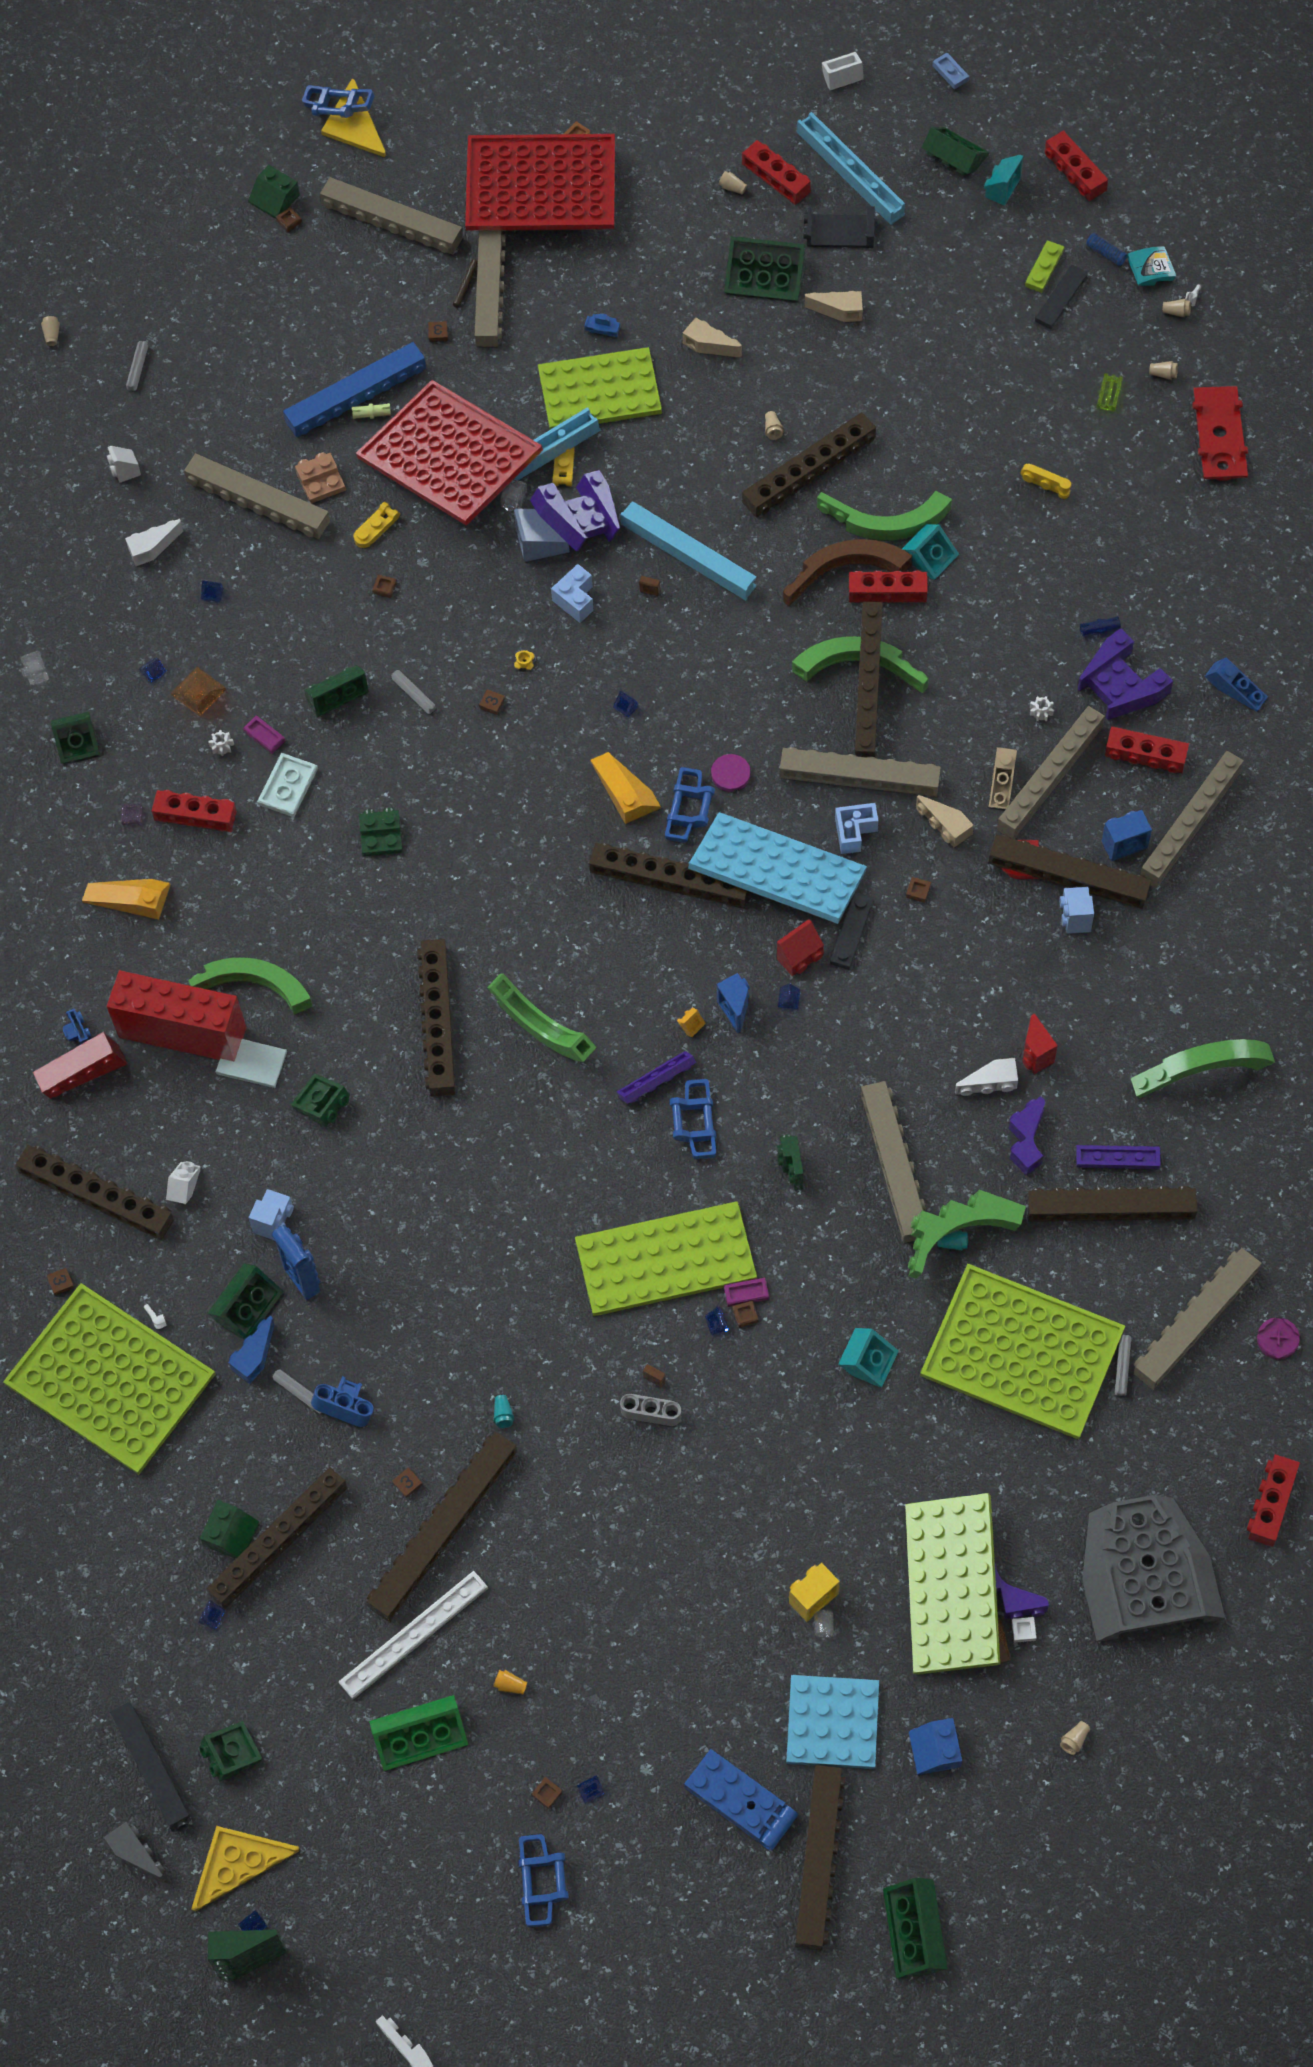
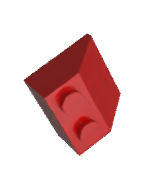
(800, 948)
(1039, 1047)

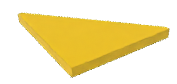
(355, 130)
(234, 1861)

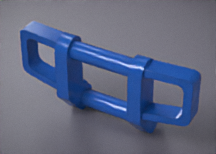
(346, 110)
(699, 792)
(691, 1104)
(546, 1860)

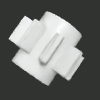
(1041, 708)
(221, 743)

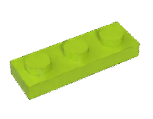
(1044, 266)

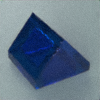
(211, 591)
(152, 669)
(625, 704)
(789, 996)
(716, 1321)
(211, 1615)
(590, 1789)
(252, 1922)

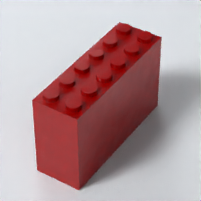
(176, 1016)

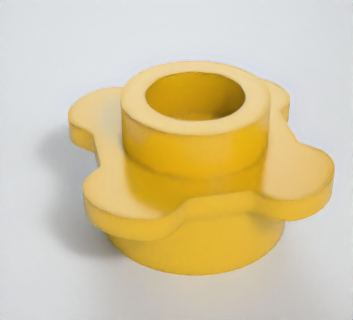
(524, 655)

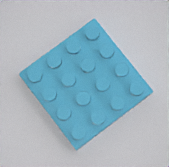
(832, 1722)

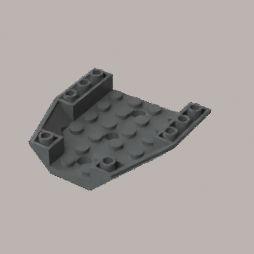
(1123, 1589)

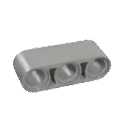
(643, 1402)

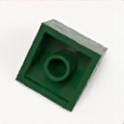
(273, 191)
(75, 737)
(228, 1530)

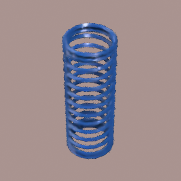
(1094, 240)

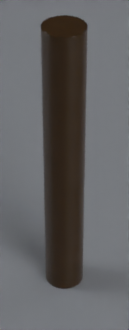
(465, 283)

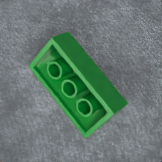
(418, 1733)

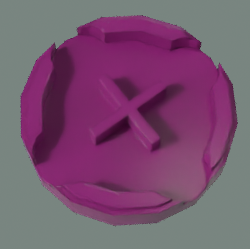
(730, 772)
(1278, 1338)

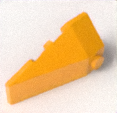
(627, 792)
(137, 897)

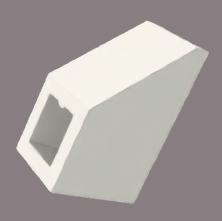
(123, 463)
(182, 1182)

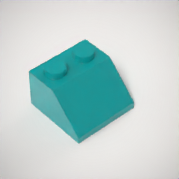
(1004, 179)
(931, 550)
(868, 1356)

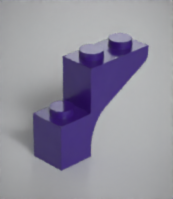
(1024, 1126)
(1019, 1602)

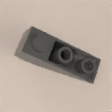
(129, 1850)

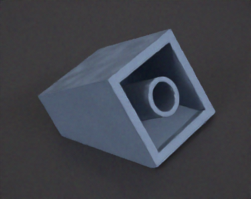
(536, 536)

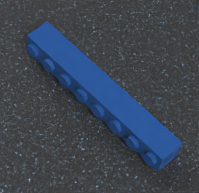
(354, 389)

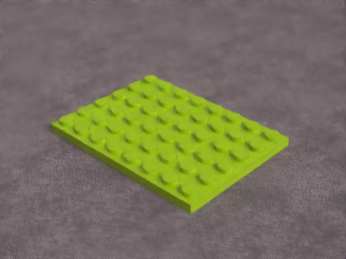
(1022, 1351)
(109, 1378)

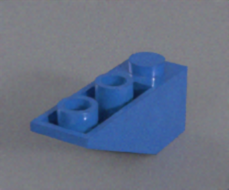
(1234, 683)
(252, 1356)

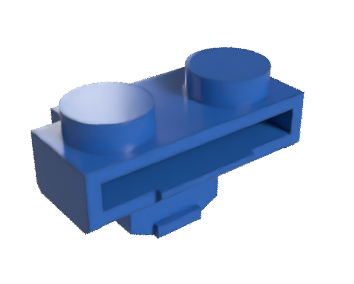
(602, 324)
(75, 1029)

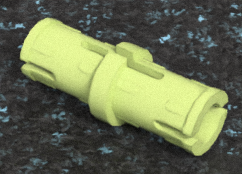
(371, 411)

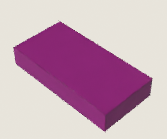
(264, 734)
(746, 1291)

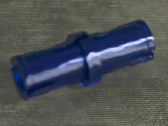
(1100, 626)

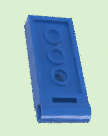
(297, 1262)
(729, 1794)

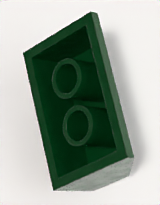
(954, 150)
(337, 690)
(245, 1301)

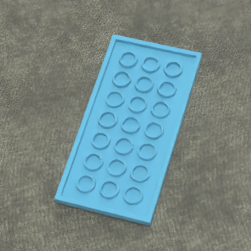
(777, 867)

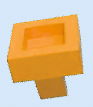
(691, 1022)

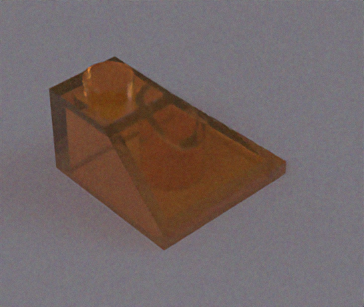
(198, 691)

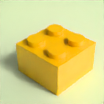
(813, 1591)

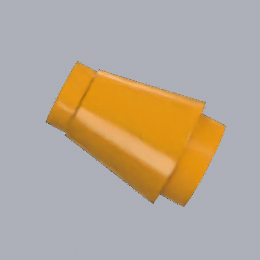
(509, 1682)

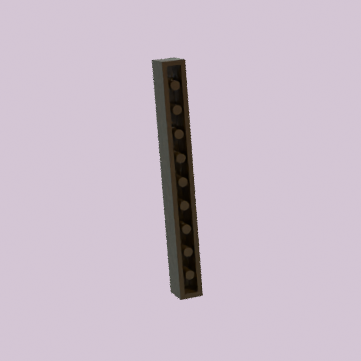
(442, 1526)

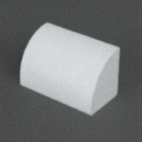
(842, 70)

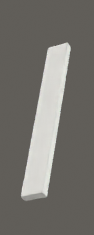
(413, 1635)

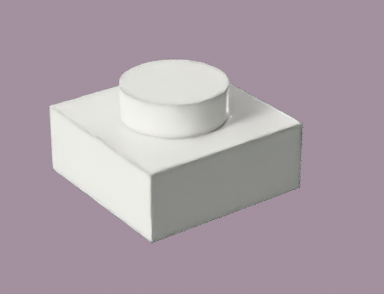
(1023, 1629)

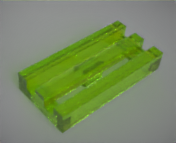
(1112, 379)

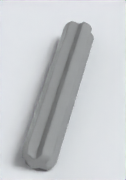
(137, 365)
(419, 697)
(1123, 1365)
(294, 1387)

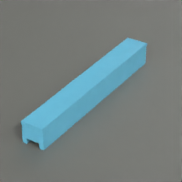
(851, 168)
(563, 437)
(688, 550)

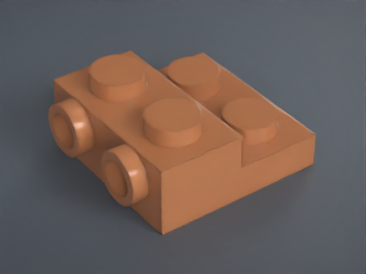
(319, 477)

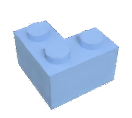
(571, 593)
(852, 822)
(1077, 910)
(270, 1213)

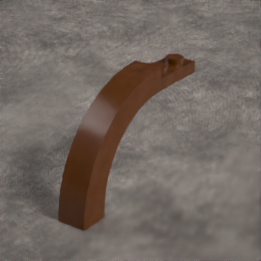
(846, 553)

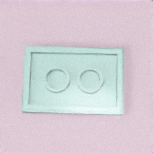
(287, 785)
(254, 1064)

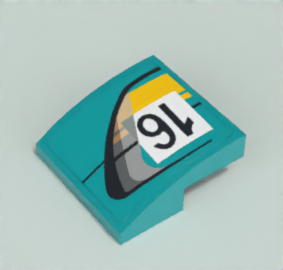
(1151, 266)

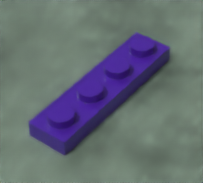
(655, 1077)
(1117, 1157)

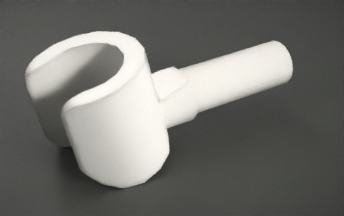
(1192, 296)
(159, 1321)

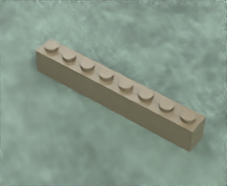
(391, 216)
(489, 288)
(257, 496)
(859, 771)
(1050, 773)
(1192, 818)
(893, 1156)
(1197, 1318)

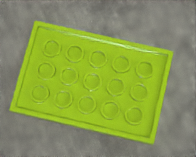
(608, 384)

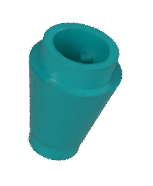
(955, 1240)
(502, 1412)

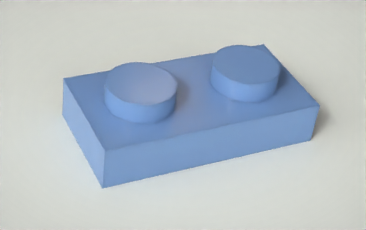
(950, 70)

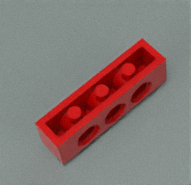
(1076, 165)
(776, 172)
(895, 593)
(1156, 745)
(222, 820)
(1267, 1532)

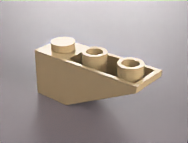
(838, 305)
(707, 340)
(1002, 778)
(949, 821)

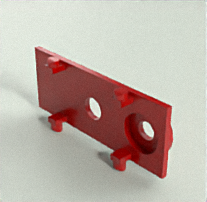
(1220, 409)

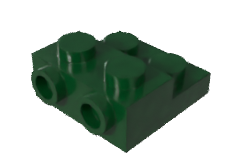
(380, 832)
(321, 1100)
(790, 1160)
(229, 1751)

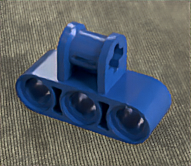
(346, 1395)

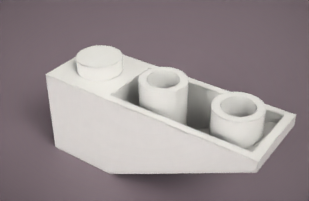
(150, 543)
(992, 1077)

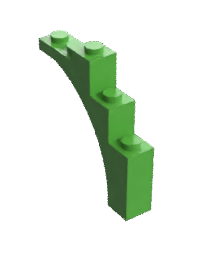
(981, 1210)

